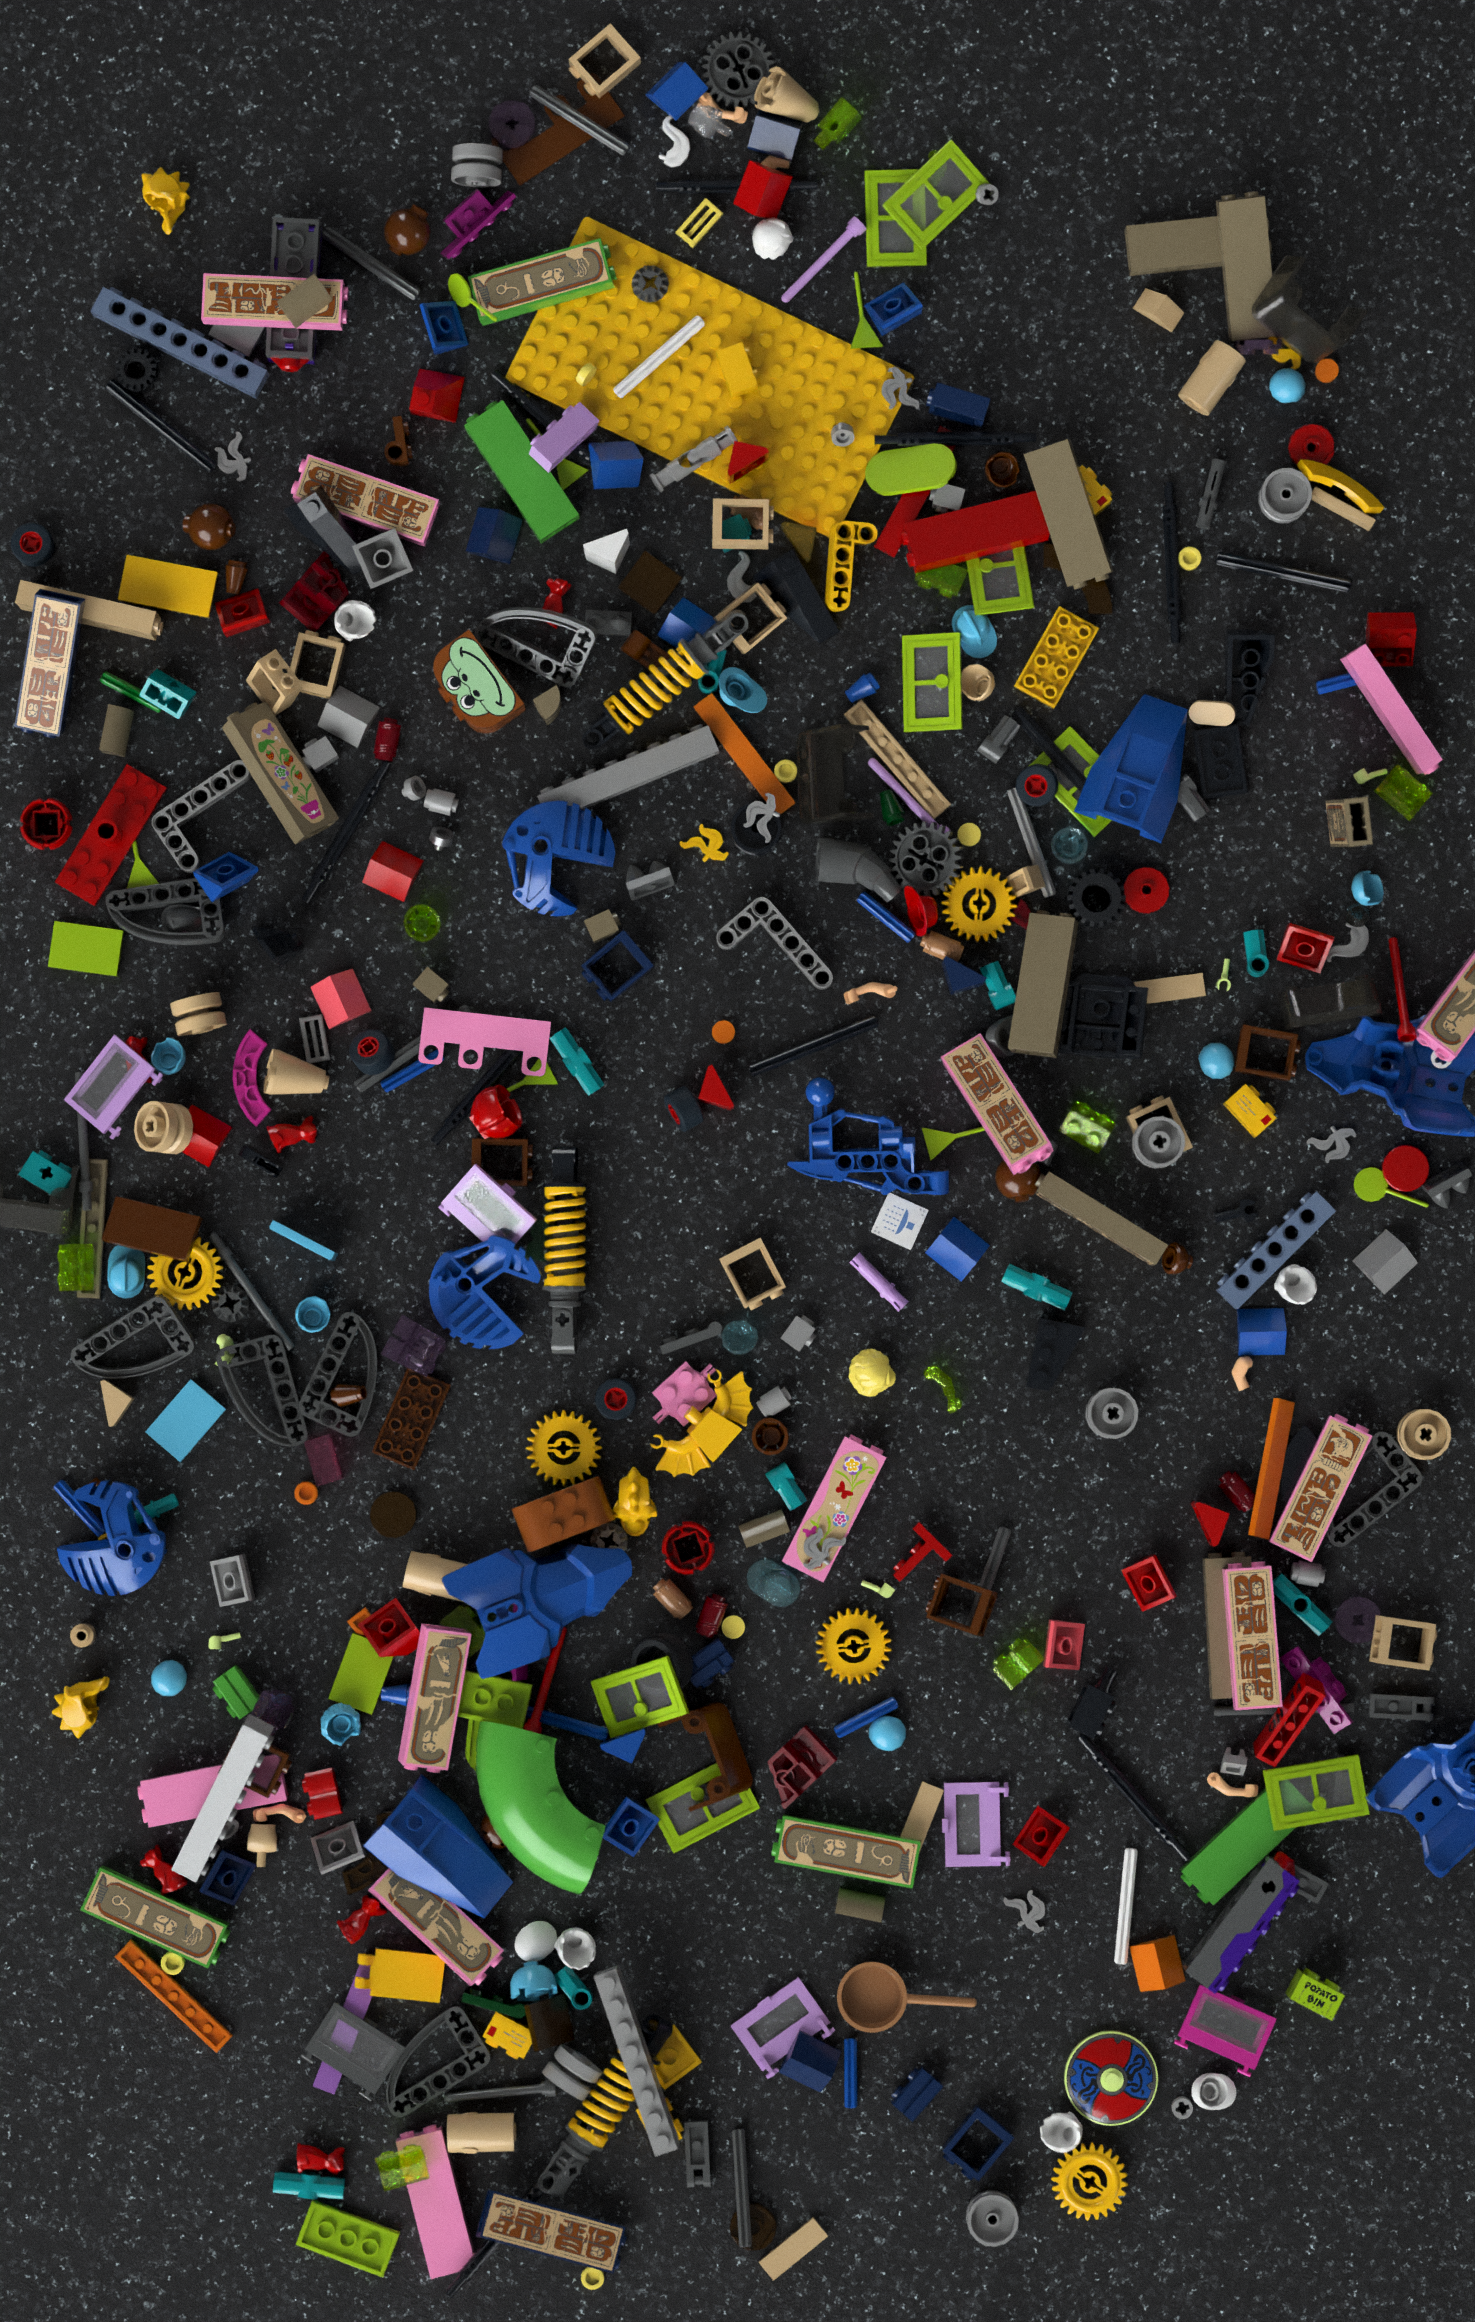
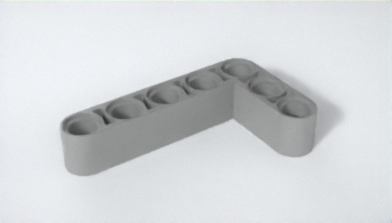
(194, 809)
(780, 937)

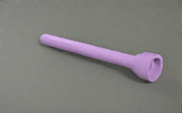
(854, 228)
(902, 793)

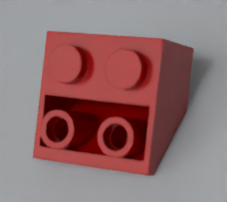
(1391, 637)

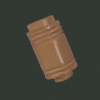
(753, 514)
(941, 946)
(672, 1598)

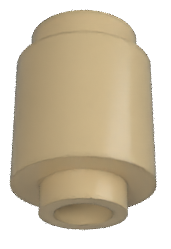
(90, 1633)

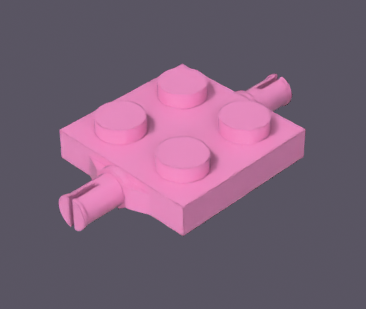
(682, 1390)

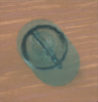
(773, 1583)

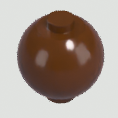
(407, 230)
(209, 526)
(1017, 1186)

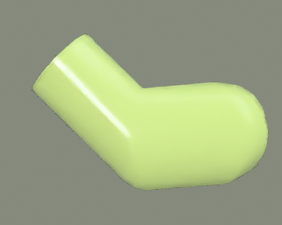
(224, 1341)

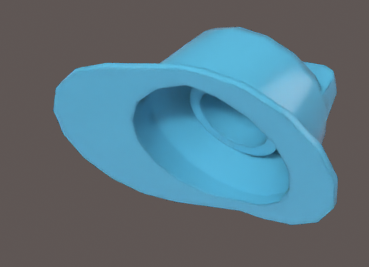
(977, 632)
(741, 691)
(126, 1271)

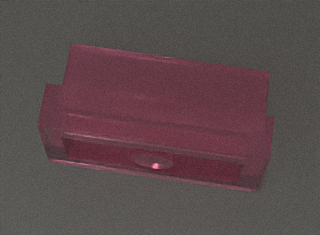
(323, 1460)

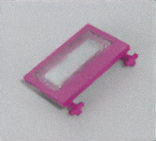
(1226, 2028)

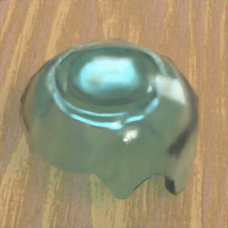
(739, 1337)

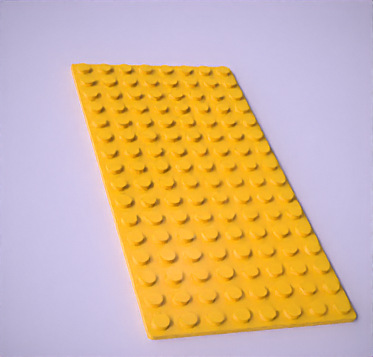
(802, 392)

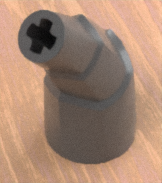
(854, 863)

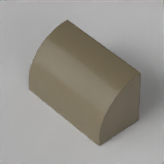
(304, 301)
(549, 704)
(116, 730)
(764, 1528)
(860, 1904)

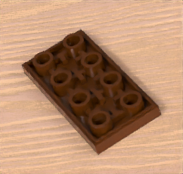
(151, 1229)
(411, 1418)

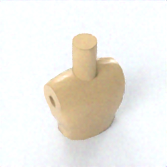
(262, 1840)

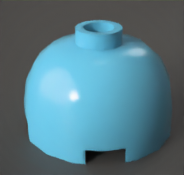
(532, 1982)

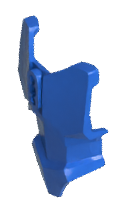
(1396, 1070)
(547, 1593)
(1431, 1772)

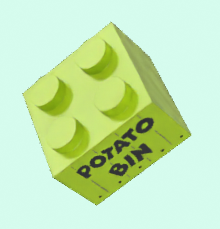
(1315, 1994)

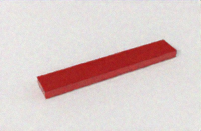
(904, 512)

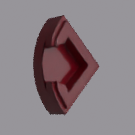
(1021, 914)

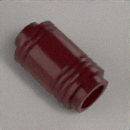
(387, 739)
(1237, 1490)
(711, 1615)

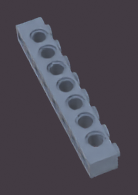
(104, 310)

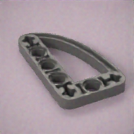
(538, 654)
(174, 898)
(132, 1327)
(328, 1377)
(275, 1380)
(1381, 1495)
(447, 2070)

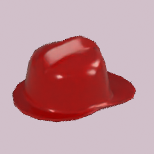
(921, 911)

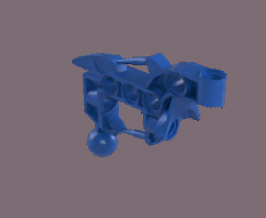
(825, 1159)

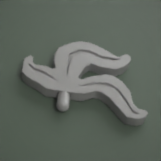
(891, 385)
(231, 466)
(759, 807)
(1338, 1136)
(811, 1549)
(1036, 1913)

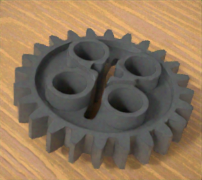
(718, 77)
(935, 840)

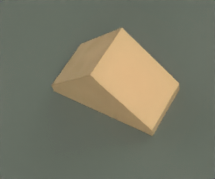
(1159, 309)
(1026, 880)
(115, 1402)

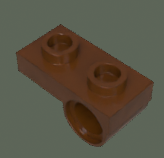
(401, 430)
(643, 650)

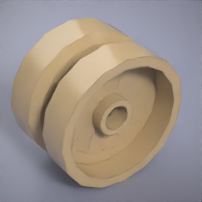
(199, 1017)
(163, 1127)
(1437, 1433)

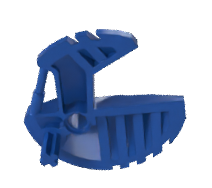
(568, 835)
(470, 1310)
(105, 1561)

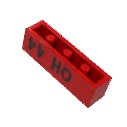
(1289, 1719)

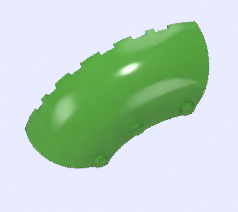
(530, 1807)

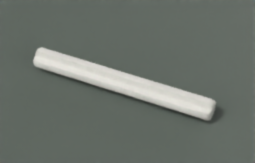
(659, 356)
(1125, 1906)

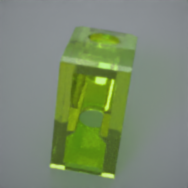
(842, 114)

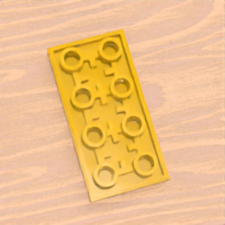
(167, 586)
(1056, 657)

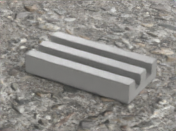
(318, 1058)

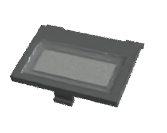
(354, 2048)

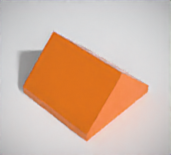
(1157, 1964)

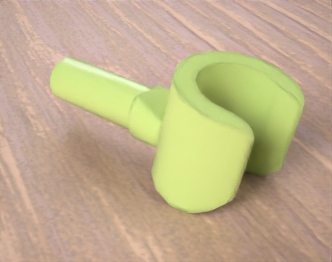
(1362, 776)
(1224, 976)
(885, 1591)
(215, 1641)

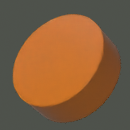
(1326, 370)
(723, 1032)
(306, 1493)

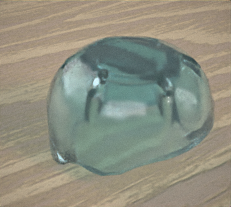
(1070, 846)

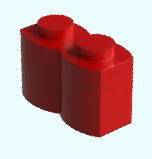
(323, 1793)

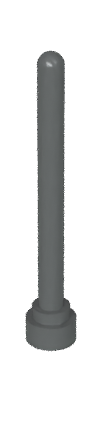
(546, 2088)

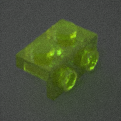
(946, 579)
(1403, 792)
(1087, 1126)
(76, 1267)
(464, 1618)
(402, 2167)

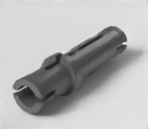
(1204, 520)

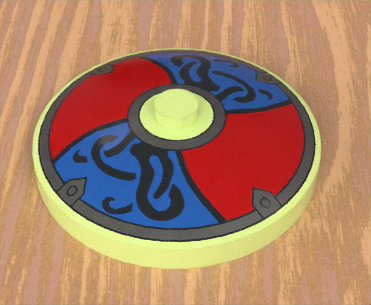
(1111, 2078)

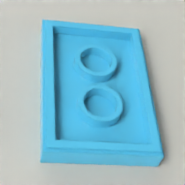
(303, 1240)
(185, 1420)

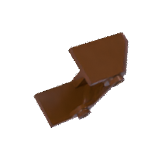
(726, 1748)

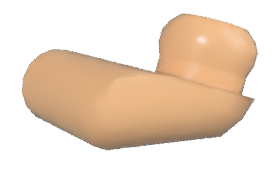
(774, 162)
(1239, 1371)

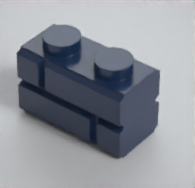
(709, 1662)
(916, 2093)

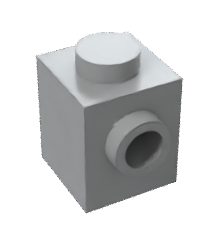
(947, 498)
(319, 754)
(799, 1333)

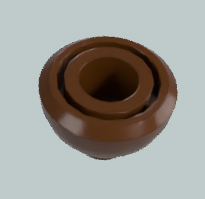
(1176, 1259)

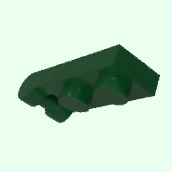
(494, 2003)

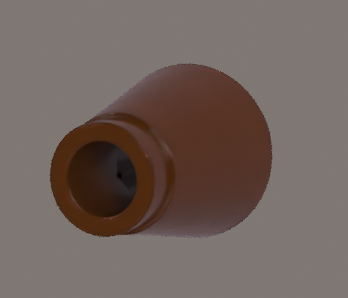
(235, 576)
(347, 1394)

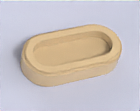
(1212, 712)

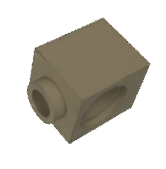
(602, 925)
(432, 985)

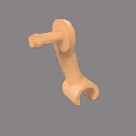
(738, 115)
(883, 989)
(1217, 1782)
(293, 1813)

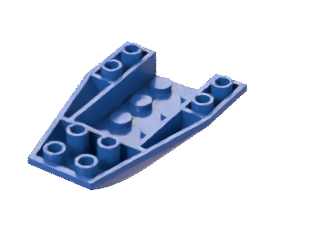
(1139, 770)
(439, 1850)

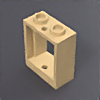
(632, 58)
(719, 543)
(776, 608)
(332, 642)
(269, 674)
(1156, 1104)
(742, 1252)
(1382, 1639)

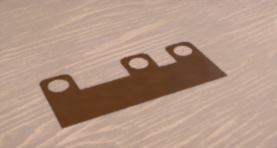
(561, 138)

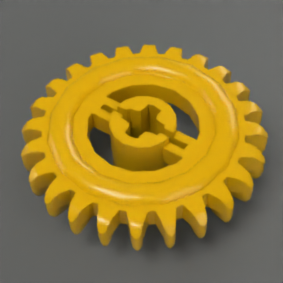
(980, 882)
(176, 1293)
(541, 1448)
(876, 1642)
(1070, 2168)

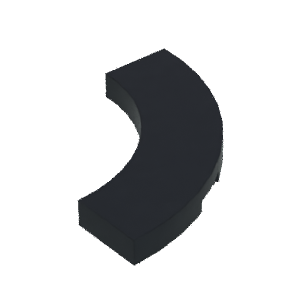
(1295, 1460)

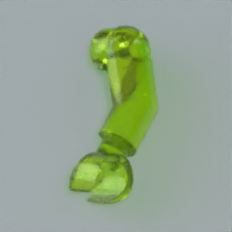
(939, 1376)

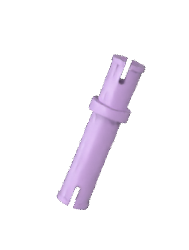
(879, 1282)

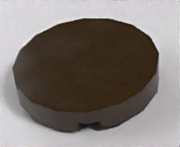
(393, 1514)
(762, 2227)

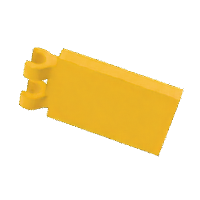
(402, 1975)

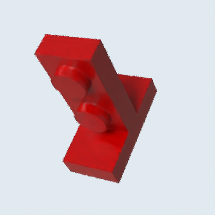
(919, 1551)

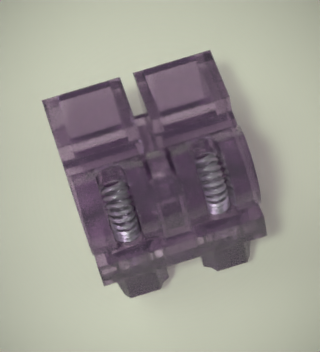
(416, 1348)

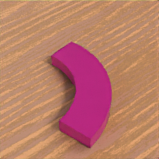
(246, 1078)

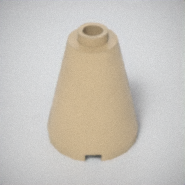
(785, 97)
(292, 1075)

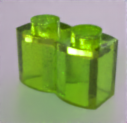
(1017, 1663)

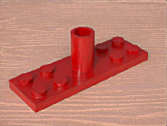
(97, 858)

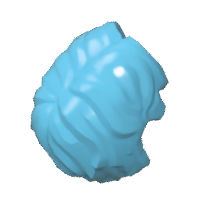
(340, 1723)

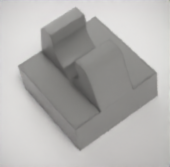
(1232, 1763)

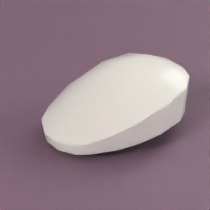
(535, 1941)
(1213, 2091)

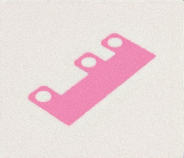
(483, 1030)

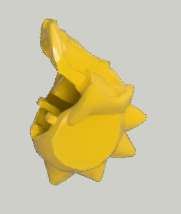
(165, 195)
(634, 1503)
(79, 1705)

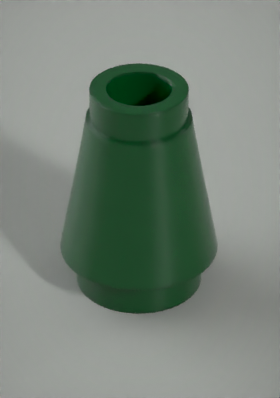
(891, 808)

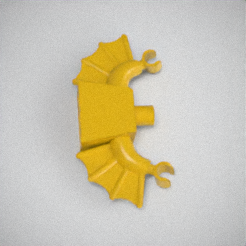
(709, 1429)

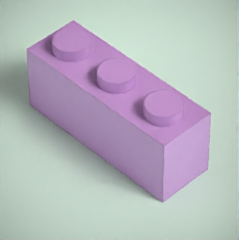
(563, 436)

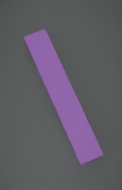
(357, 2003)

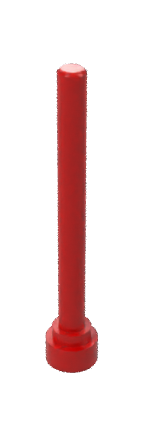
(1406, 1030)
(533, 1724)

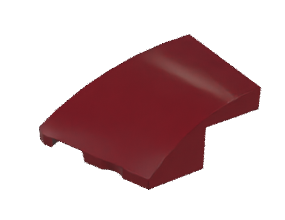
(316, 593)
(799, 1764)

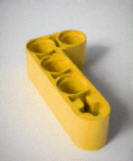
(846, 566)

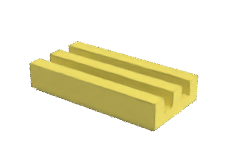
(686, 237)

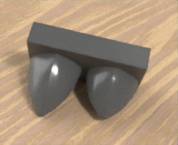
(609, 622)
(643, 885)
(1438, 1185)

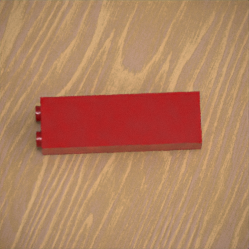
(974, 532)

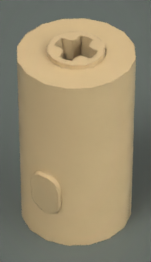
(1212, 377)
(426, 1571)
(481, 2132)

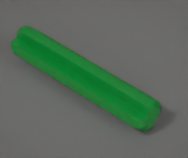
(126, 689)

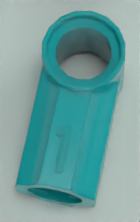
(715, 669)
(1255, 950)
(999, 991)
(784, 1483)
(571, 1985)

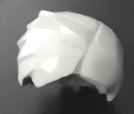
(771, 238)
(354, 619)
(1296, 1284)
(576, 1948)
(1061, 2132)

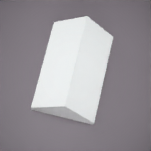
(608, 550)

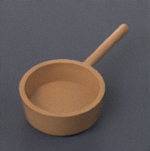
(875, 1997)

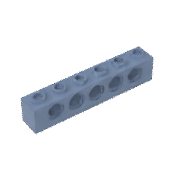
(1321, 1213)

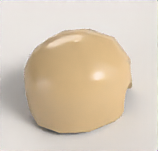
(977, 682)

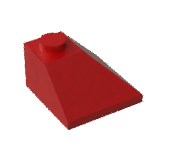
(436, 395)
(391, 1631)

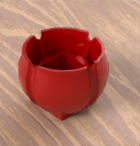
(30, 823)
(495, 1113)
(696, 1563)

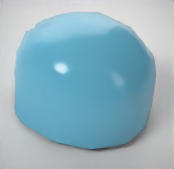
(1287, 385)
(1367, 888)
(168, 1056)
(1216, 1060)
(312, 1314)
(168, 1678)
(887, 1733)

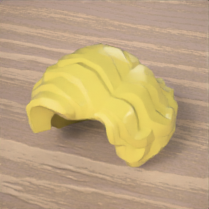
(871, 1372)

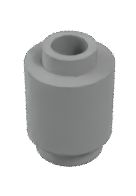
(441, 801)
(774, 1401)
(1307, 1573)

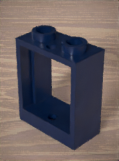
(958, 405)
(634, 950)
(990, 2123)

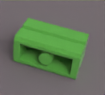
(236, 1691)

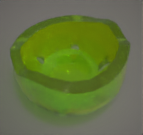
(421, 923)

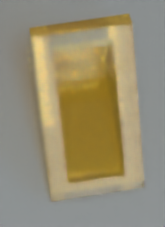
(801, 538)

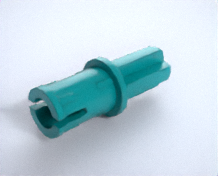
(158, 1507)

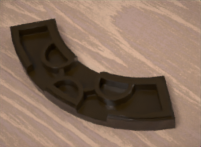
(1095, 592)
(367, 1870)

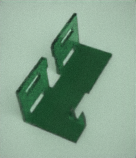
(536, 1245)

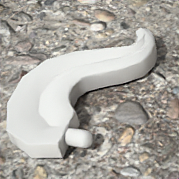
(681, 146)

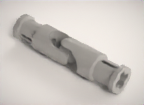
(704, 452)

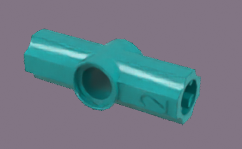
(577, 1061)
(1036, 1287)
(1310, 1615)
(308, 2185)

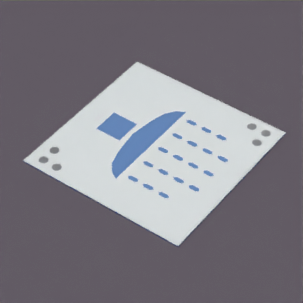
(899, 1221)

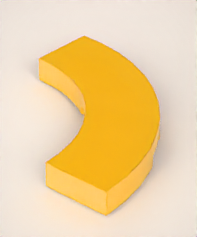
(1353, 490)

